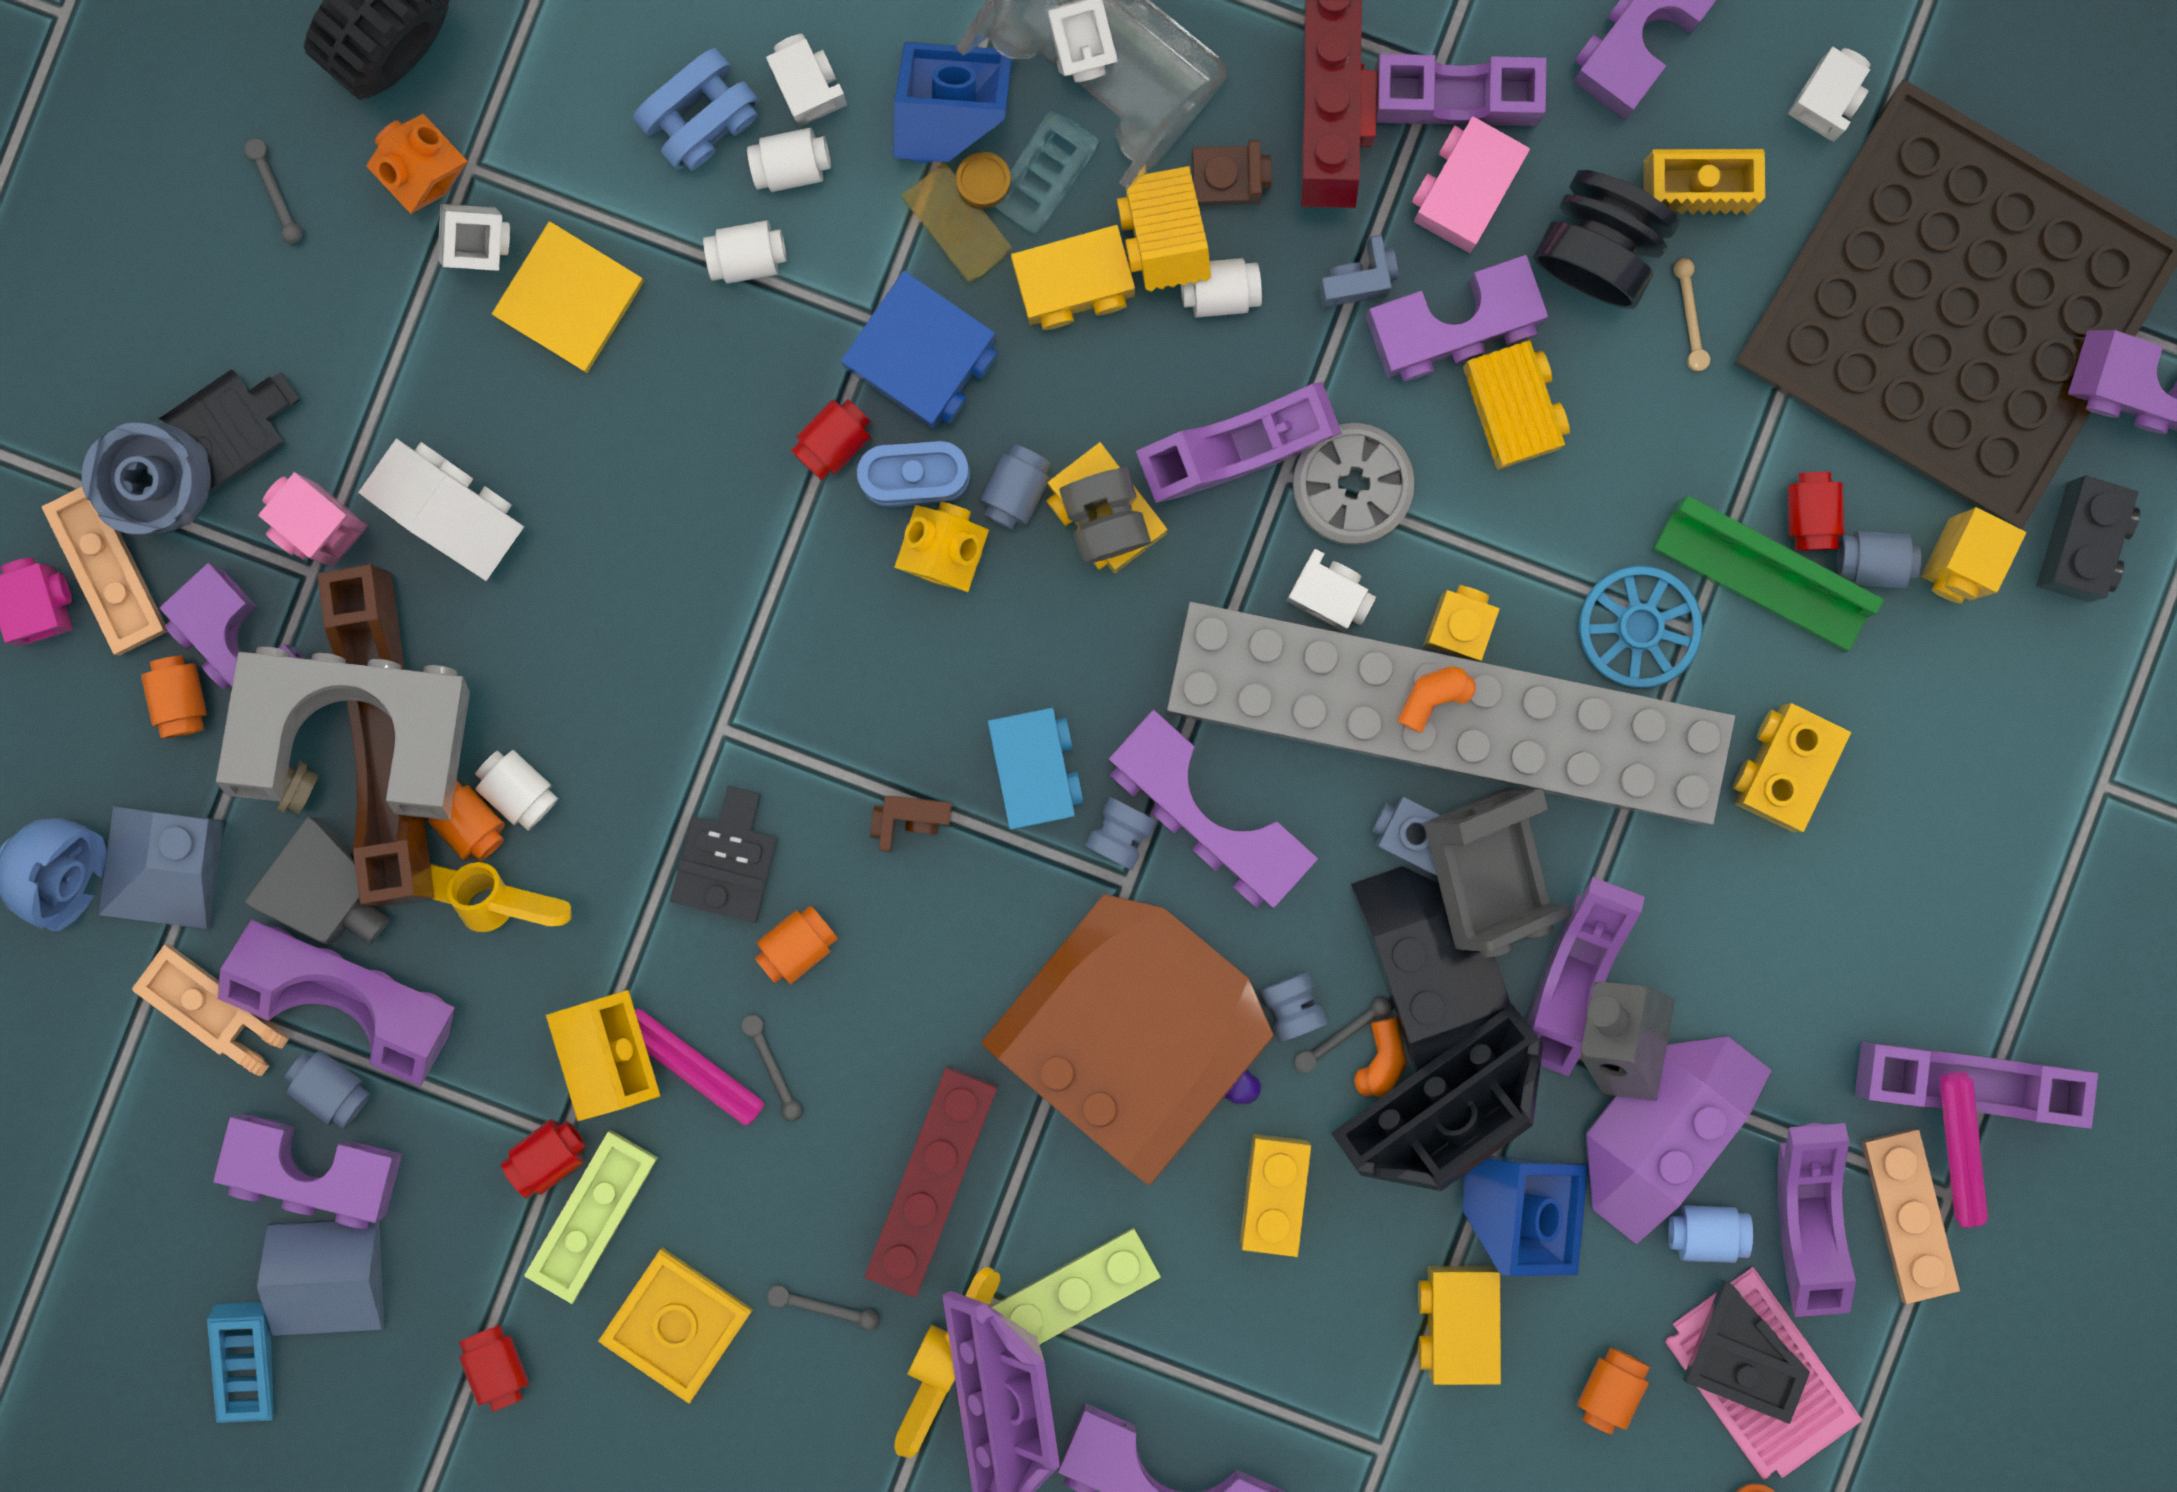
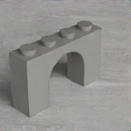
(279, 692)

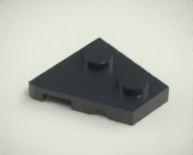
(1745, 1359)

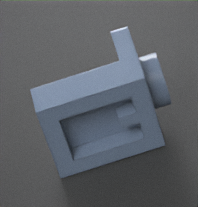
(1353, 284)

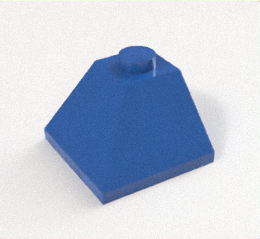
(947, 99)
(1527, 1213)

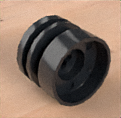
(1611, 227)

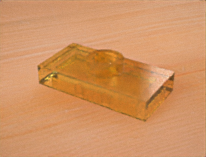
(955, 225)

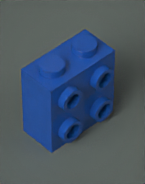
(921, 351)

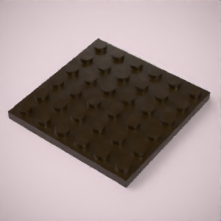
(1955, 303)

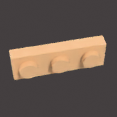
(105, 573)
(1910, 1216)

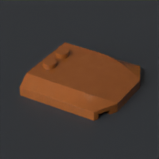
(1134, 1032)

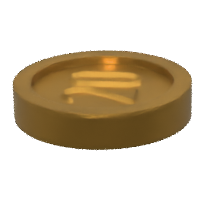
(983, 179)

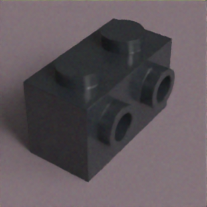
(2089, 539)

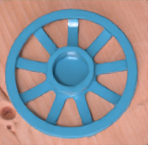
(1640, 627)

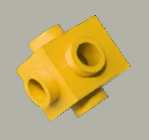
(942, 546)

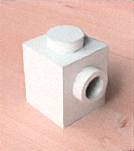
(472, 237)

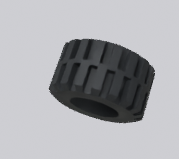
(372, 41)

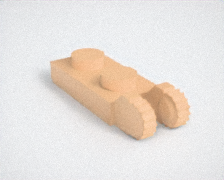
(190, 999)

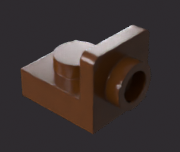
(1230, 174)
(920, 817)

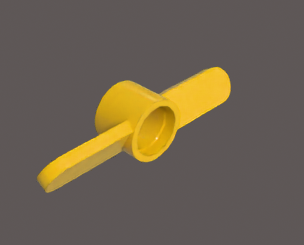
(461, 885)
(935, 1370)

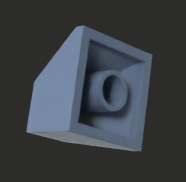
(161, 867)

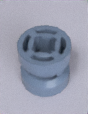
(1120, 833)
(1293, 1006)

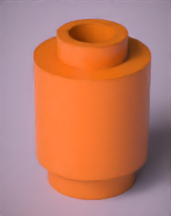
(174, 697)
(472, 827)
(795, 945)
(1614, 1391)

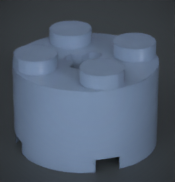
(126, 502)

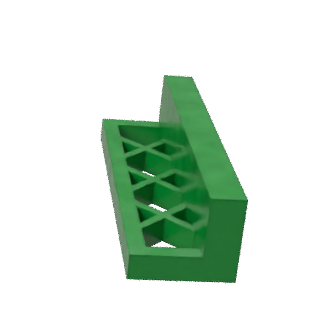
(1766, 573)

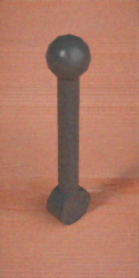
(257, 152)
(753, 1026)
(1306, 1060)
(780, 1296)

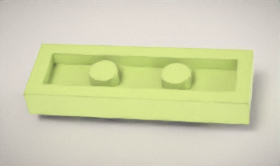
(591, 1216)
(1081, 1287)

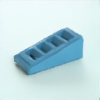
(241, 1316)

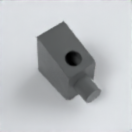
(316, 888)
(1627, 1030)

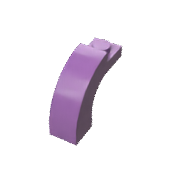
(1239, 445)
(1579, 959)
(1813, 1221)

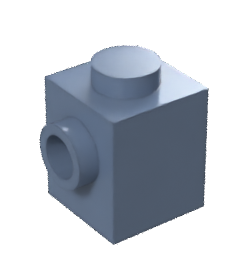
(1404, 833)

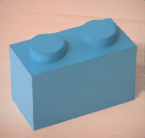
(1033, 768)

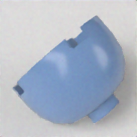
(48, 870)

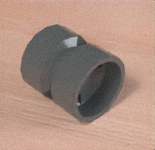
(1111, 534)

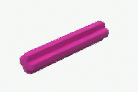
(698, 1071)
(1963, 1149)

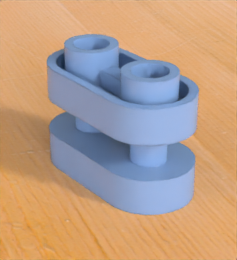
(693, 141)
(913, 474)

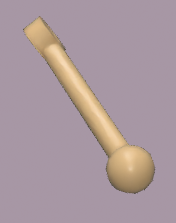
(1698, 358)

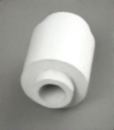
(788, 160)
(744, 252)
(1229, 291)
(515, 789)

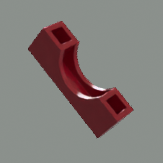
(1331, 103)
(931, 1181)

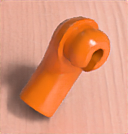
(1432, 690)
(1387, 1064)

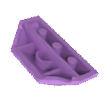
(1655, 1152)
(1000, 1398)

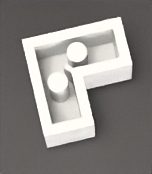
(436, 505)

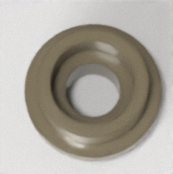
(297, 788)

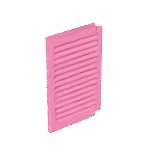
(1767, 1442)

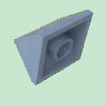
(321, 1278)

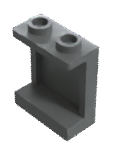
(1493, 872)

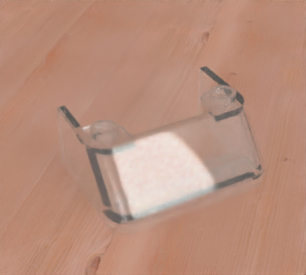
(1154, 87)

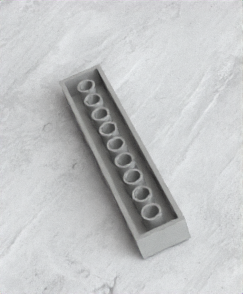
(1511, 732)

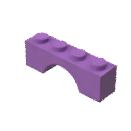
(1263, 859)
(276, 972)
(2000, 1085)
(1106, 1459)

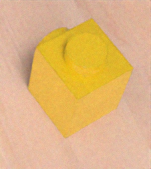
(1462, 624)

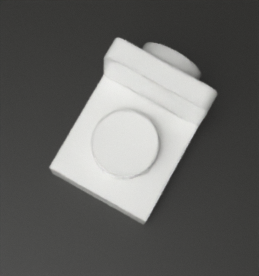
(1082, 39)

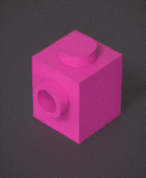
(33, 602)

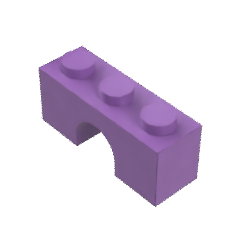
(1620, 66)
(1428, 92)
(1413, 339)
(2121, 376)
(209, 616)
(260, 1162)

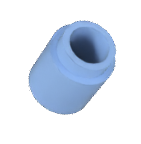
(1711, 1234)

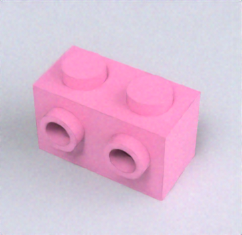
(1470, 184)
(309, 520)

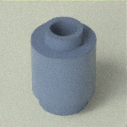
(1015, 487)
(1878, 559)
(326, 1089)

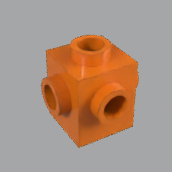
(415, 162)

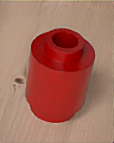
(832, 438)
(1815, 512)
(544, 1158)
(493, 1368)

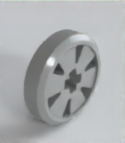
(1374, 510)

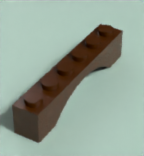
(387, 847)

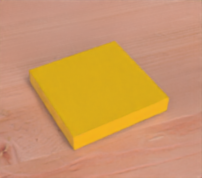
(568, 297)
(675, 1325)

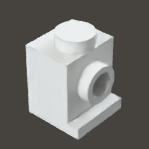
(804, 80)
(1831, 92)
(1331, 593)

